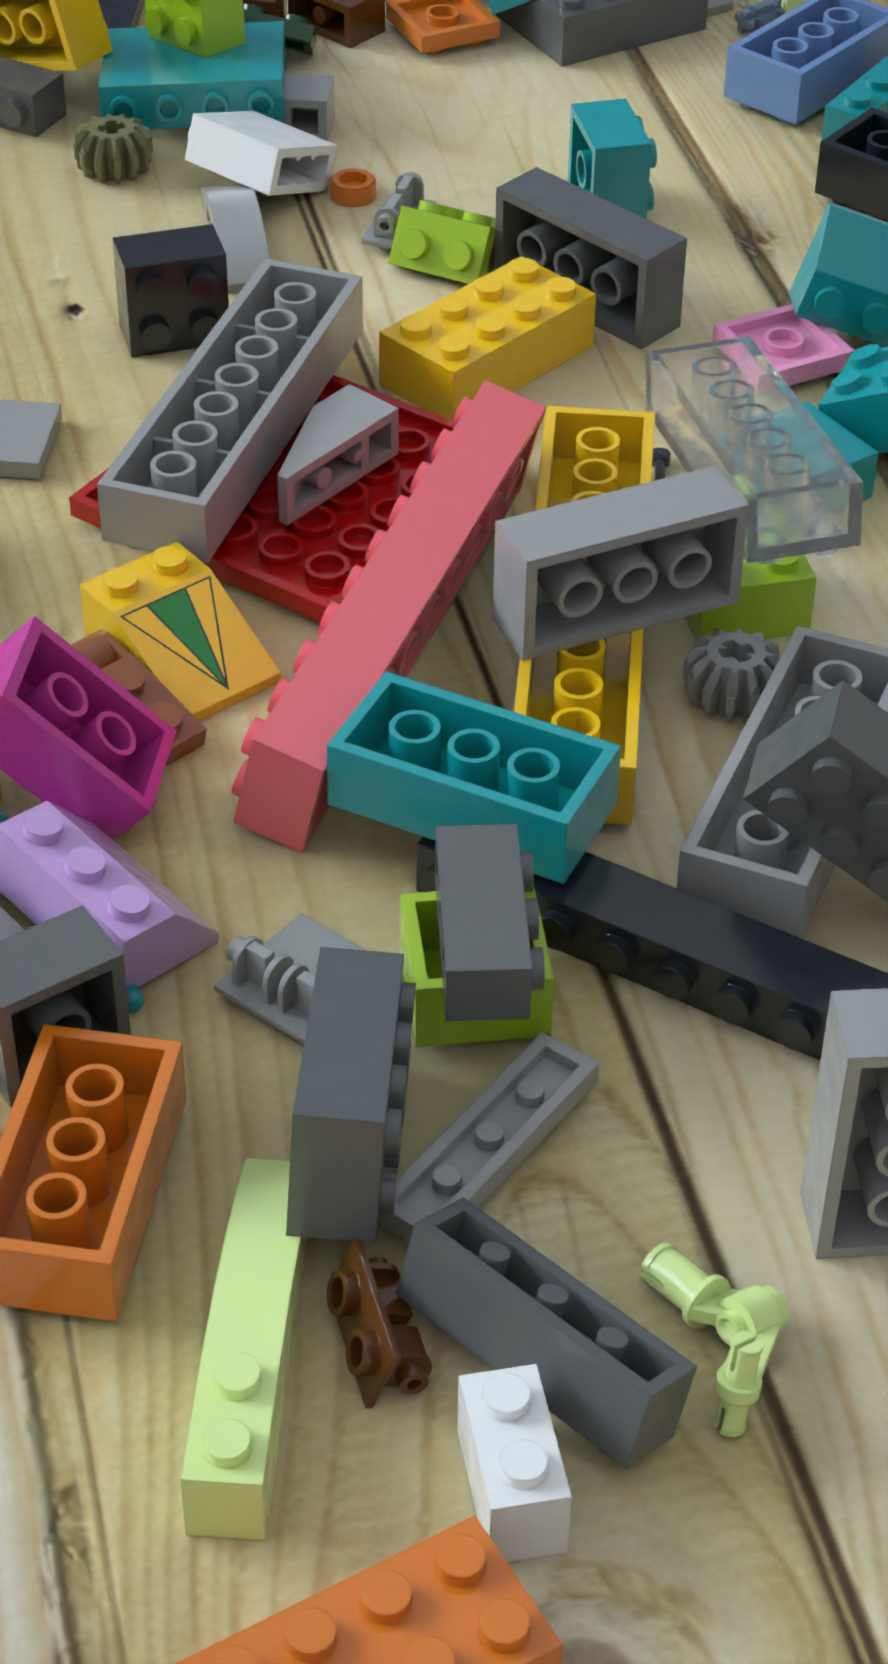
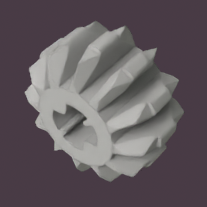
(729, 671)

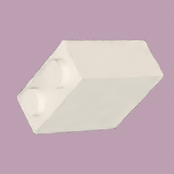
(260, 152)

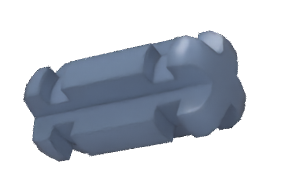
(758, 15)

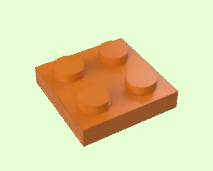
(442, 23)

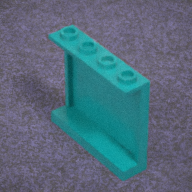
(170, 84)

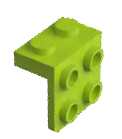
(443, 241)

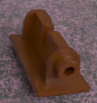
(366, 1307)

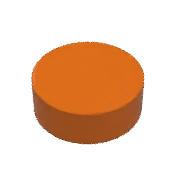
(353, 187)

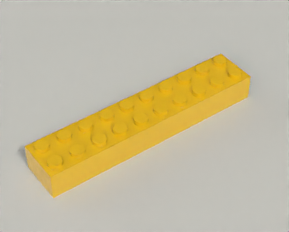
(599, 682)

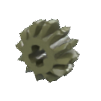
(113, 148)

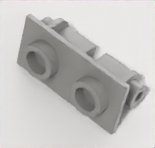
(408, 193)

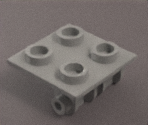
(279, 976)

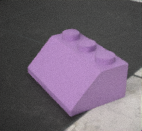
(64, 861)

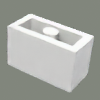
(514, 1462)

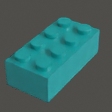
(450, 760)

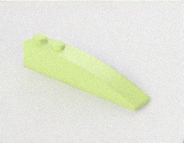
(244, 1363)

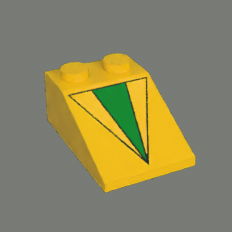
(180, 628)

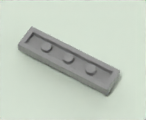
(493, 1133)

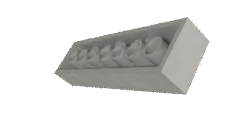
(231, 410)

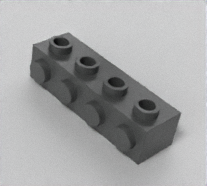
(523, 1309)

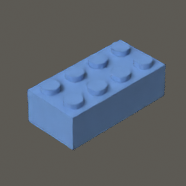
(806, 57)

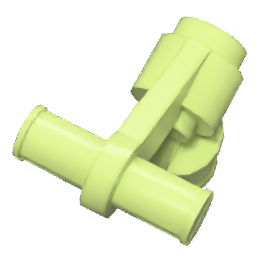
(743, 1319)

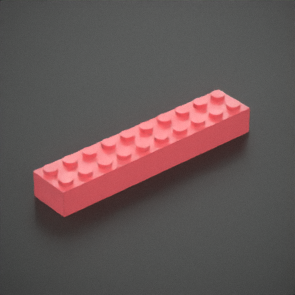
(386, 609)

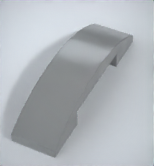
(240, 229)

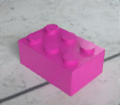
(77, 732)

